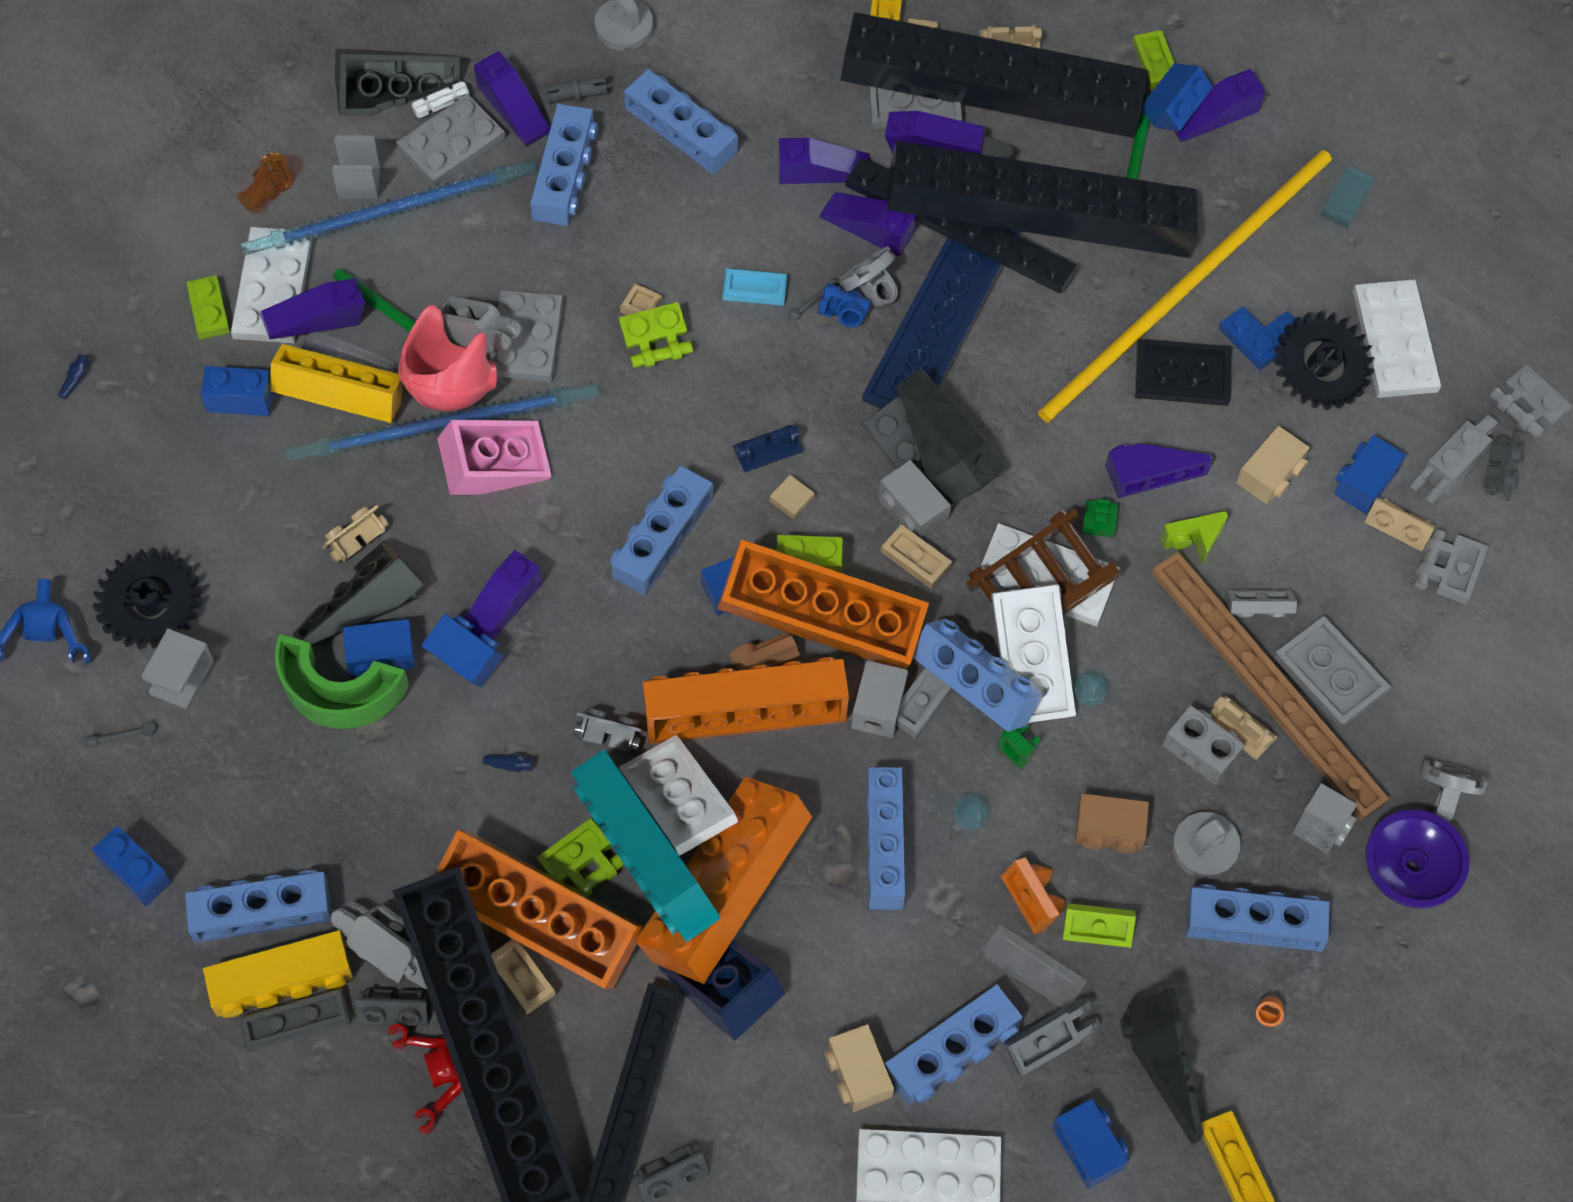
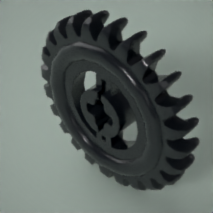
(1346, 348)
(147, 598)

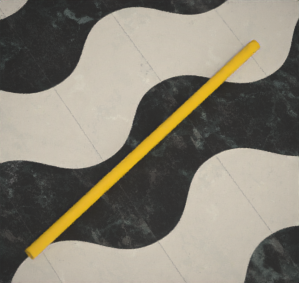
(1183, 287)

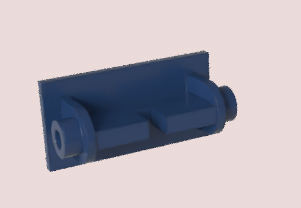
(768, 448)

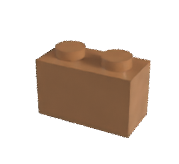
(1111, 823)

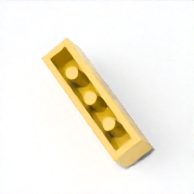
(336, 383)
(278, 974)

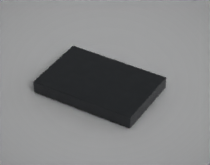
(1183, 372)

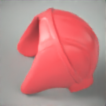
(441, 373)

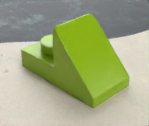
(1200, 530)

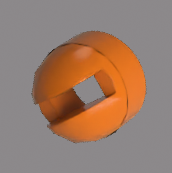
(1267, 1015)

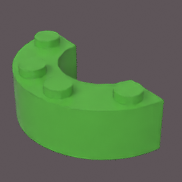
(331, 702)

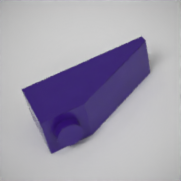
(510, 98)
(1225, 103)
(933, 131)
(815, 161)
(870, 221)
(316, 310)
(1149, 467)
(504, 595)

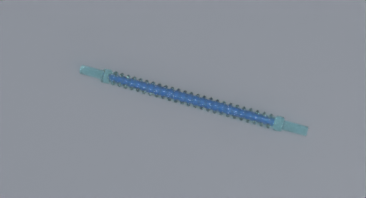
(279, 239)
(324, 447)

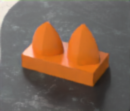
(1026, 887)

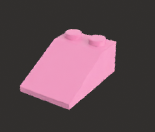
(492, 455)

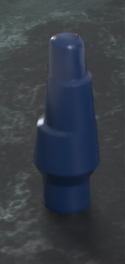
(74, 374)
(512, 762)

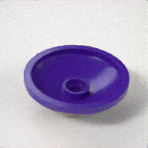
(1427, 843)

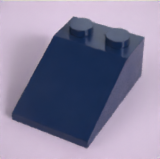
(735, 991)

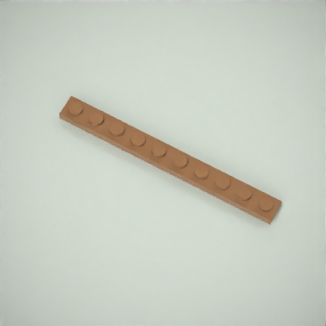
(1269, 686)

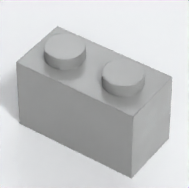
(914, 500)

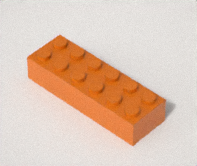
(822, 605)
(746, 700)
(733, 875)
(543, 911)

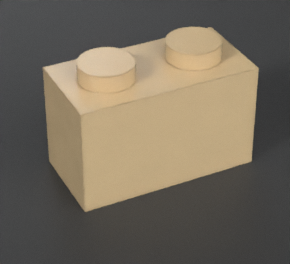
(1273, 465)
(859, 1068)

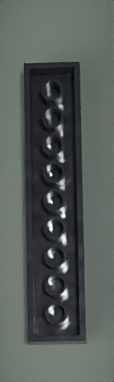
(994, 75)
(1042, 199)
(484, 1040)

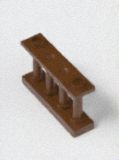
(1072, 592)

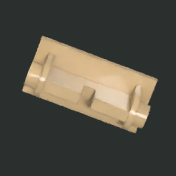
(1020, 35)
(364, 524)
(1399, 524)
(1248, 729)

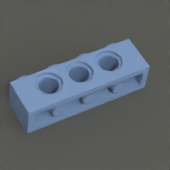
(666, 119)
(568, 124)
(642, 572)
(959, 672)
(885, 838)
(274, 915)
(1205, 923)
(991, 1007)

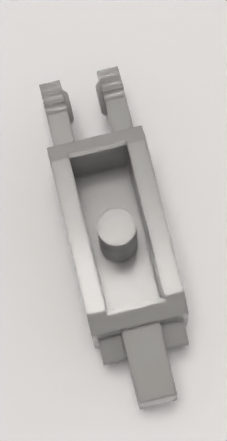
(468, 317)
(1456, 458)
(380, 939)

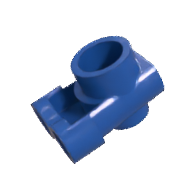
(848, 306)

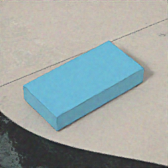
(754, 286)

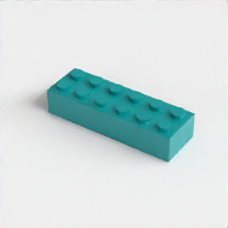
(643, 846)

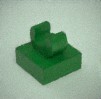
(1100, 518)
(1017, 747)

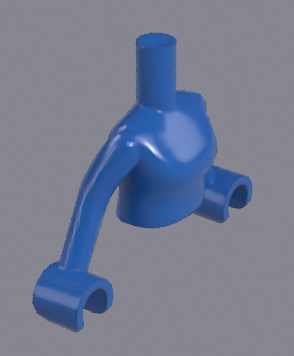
(41, 623)

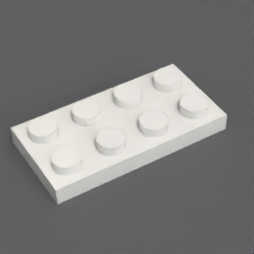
(268, 280)
(1399, 338)
(1007, 539)
(1035, 646)
(678, 795)
(927, 1167)

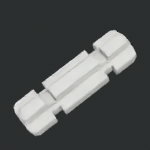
(439, 99)

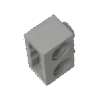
(1198, 750)
(1326, 819)

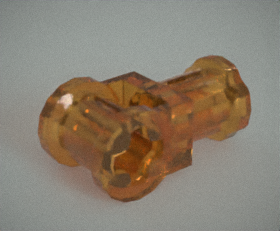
(267, 182)

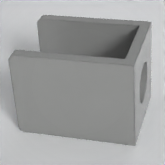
(358, 169)
(177, 668)
(879, 699)

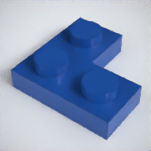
(1252, 338)

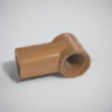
(770, 653)

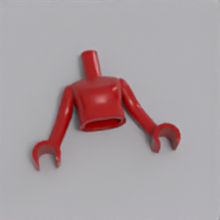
(440, 1070)

